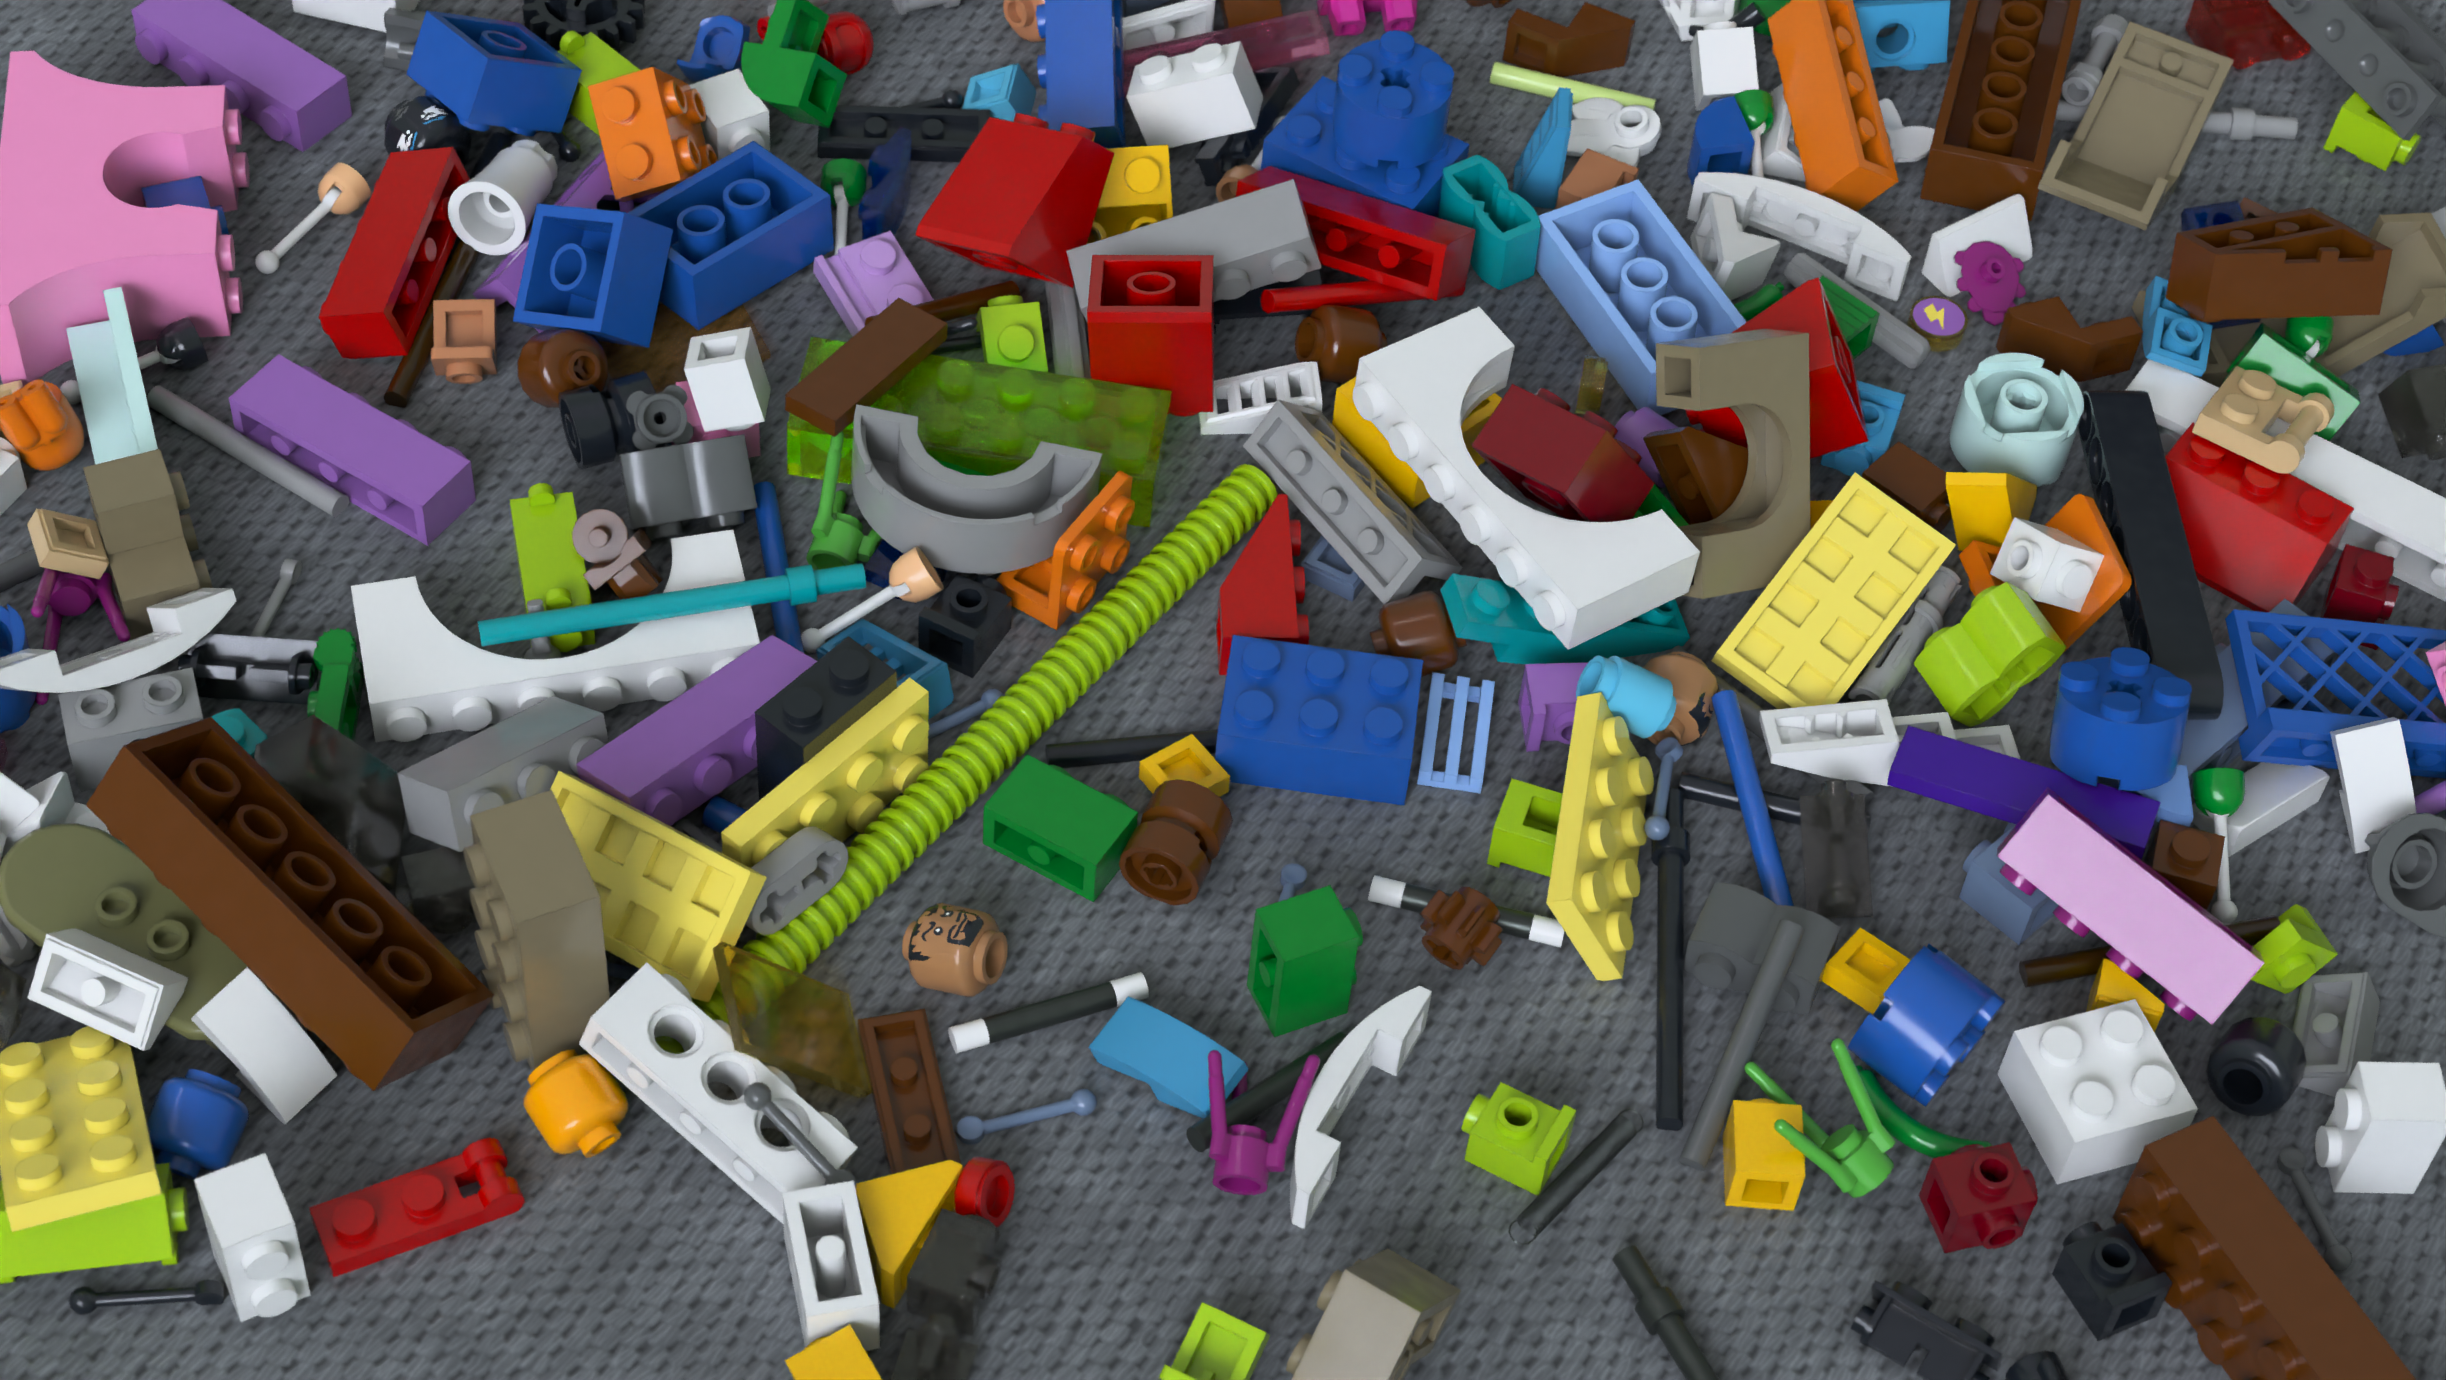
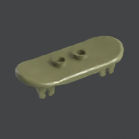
(96, 884)

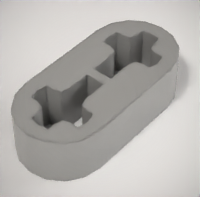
(796, 877)

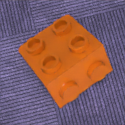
(650, 132)
(2083, 522)
(1079, 559)

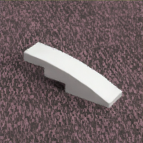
(1860, 738)

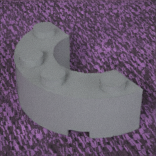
(961, 518)

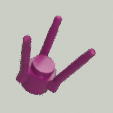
(72, 596)
(1242, 1151)

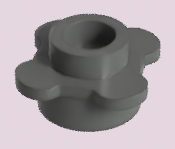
(671, 404)

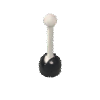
(176, 347)

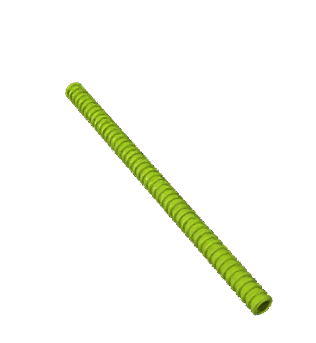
(1015, 723)

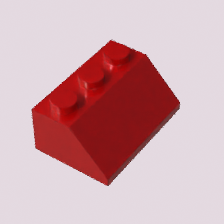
(2252, 528)

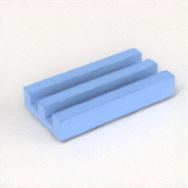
(1461, 693)

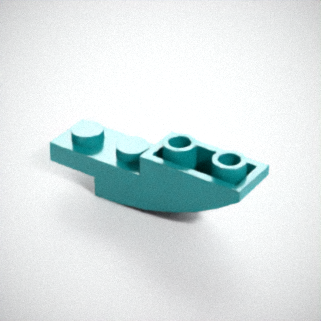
(1500, 615)

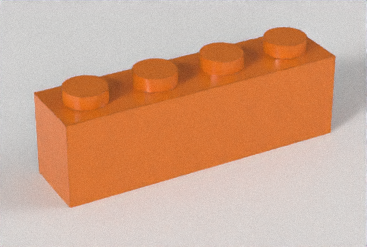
(1832, 101)

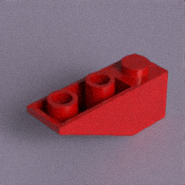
(1264, 586)

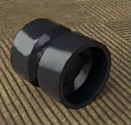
(599, 422)

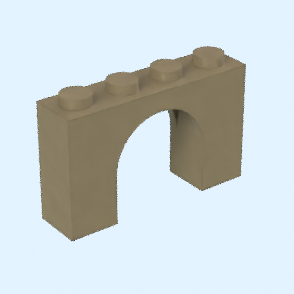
(1767, 386)

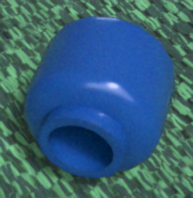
(197, 1123)

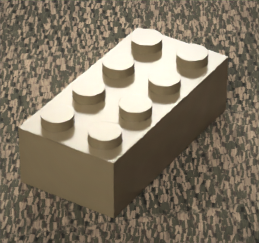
(536, 926)

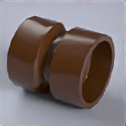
(1176, 842)

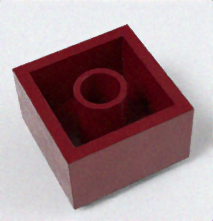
(1562, 459)

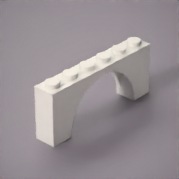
(1569, 571)
(434, 682)

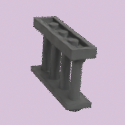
(2380, 53)

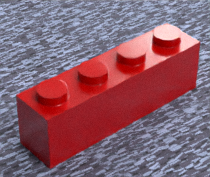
(1378, 237)
(394, 256)

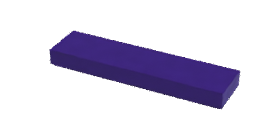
(2010, 786)

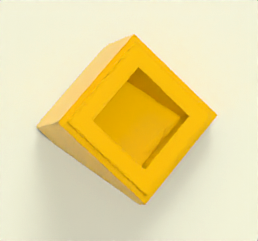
(2116, 986)

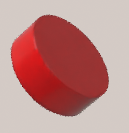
(985, 1190)

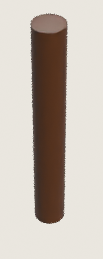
(964, 303)

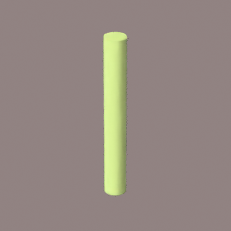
(1548, 85)

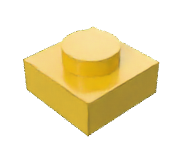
(1184, 761)
(1864, 969)

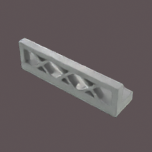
(1348, 501)

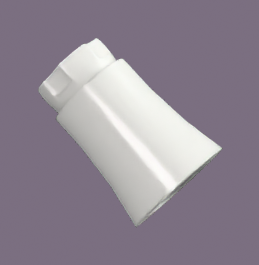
(502, 199)

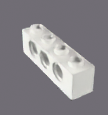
(677, 1088)

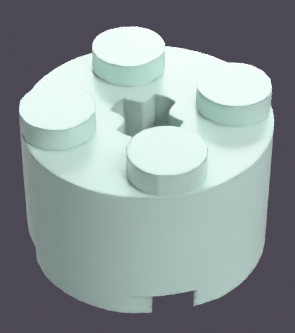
(2016, 419)

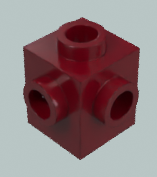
(1978, 1197)

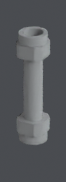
(2085, 76)

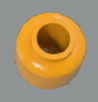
(575, 1104)

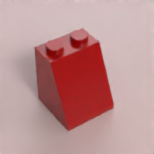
(1021, 198)
(1154, 325)
(1833, 386)

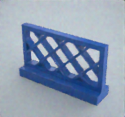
(2303, 733)

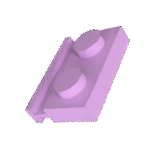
(868, 279)

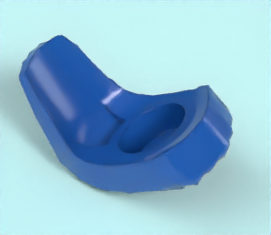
(716, 48)

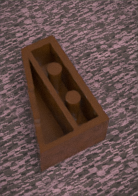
(2278, 269)

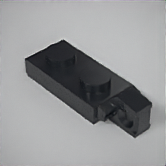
(1223, 152)

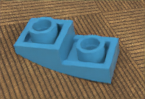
(2172, 334)
(1164, 1055)

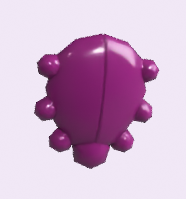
(1990, 279)

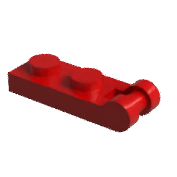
(416, 1208)

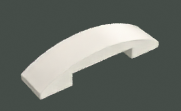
(1812, 222)
(176, 628)
(1378, 1040)

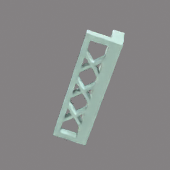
(111, 384)

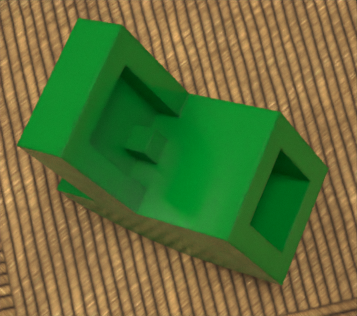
(787, 67)

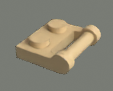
(2247, 409)

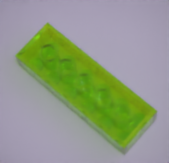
(999, 415)

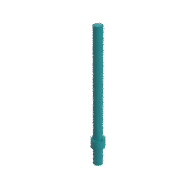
(798, 585)

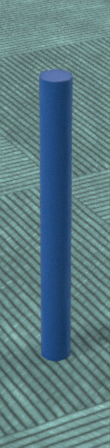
(776, 560)
(1751, 798)

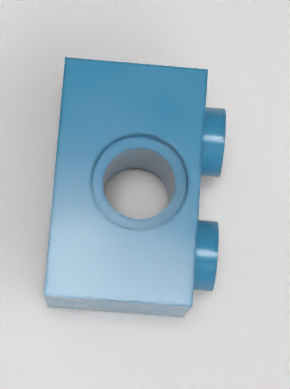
(1916, 41)

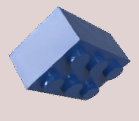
(1307, 147)
(737, 232)
(1319, 719)

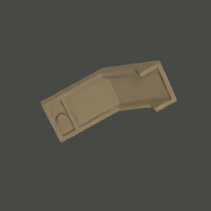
(2138, 127)
(2410, 302)

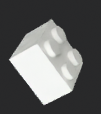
(2094, 1089)

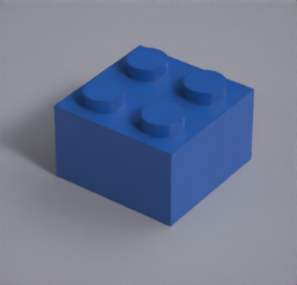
(493, 73)
(593, 273)

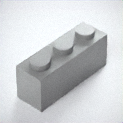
(497, 768)

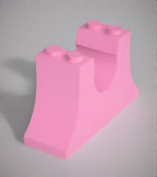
(79, 216)

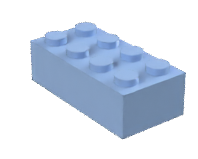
(1629, 283)

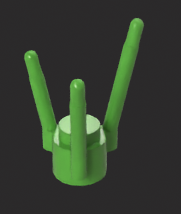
(837, 535)
(1849, 1156)

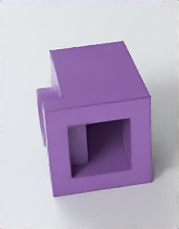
(1548, 702)

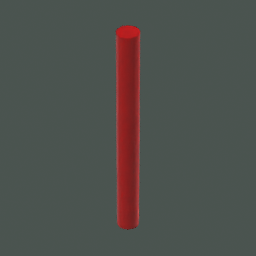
(1336, 294)

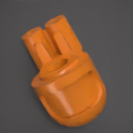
(41, 425)

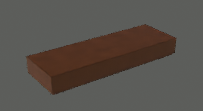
(866, 366)
(907, 1090)

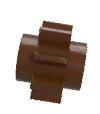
(1461, 927)

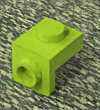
(1012, 333)
(2292, 951)
(1217, 1348)

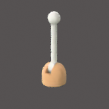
(339, 193)
(910, 579)

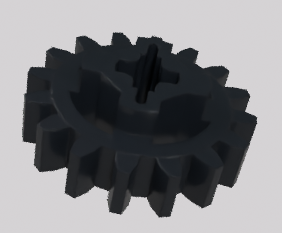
(605, 18)

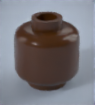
(1337, 339)
(560, 362)
(1418, 630)

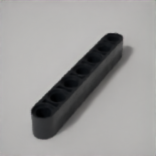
(2141, 512)

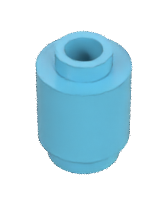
(1631, 692)

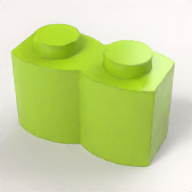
(1989, 654)

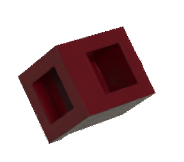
(2361, 588)

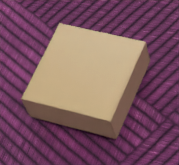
(68, 543)

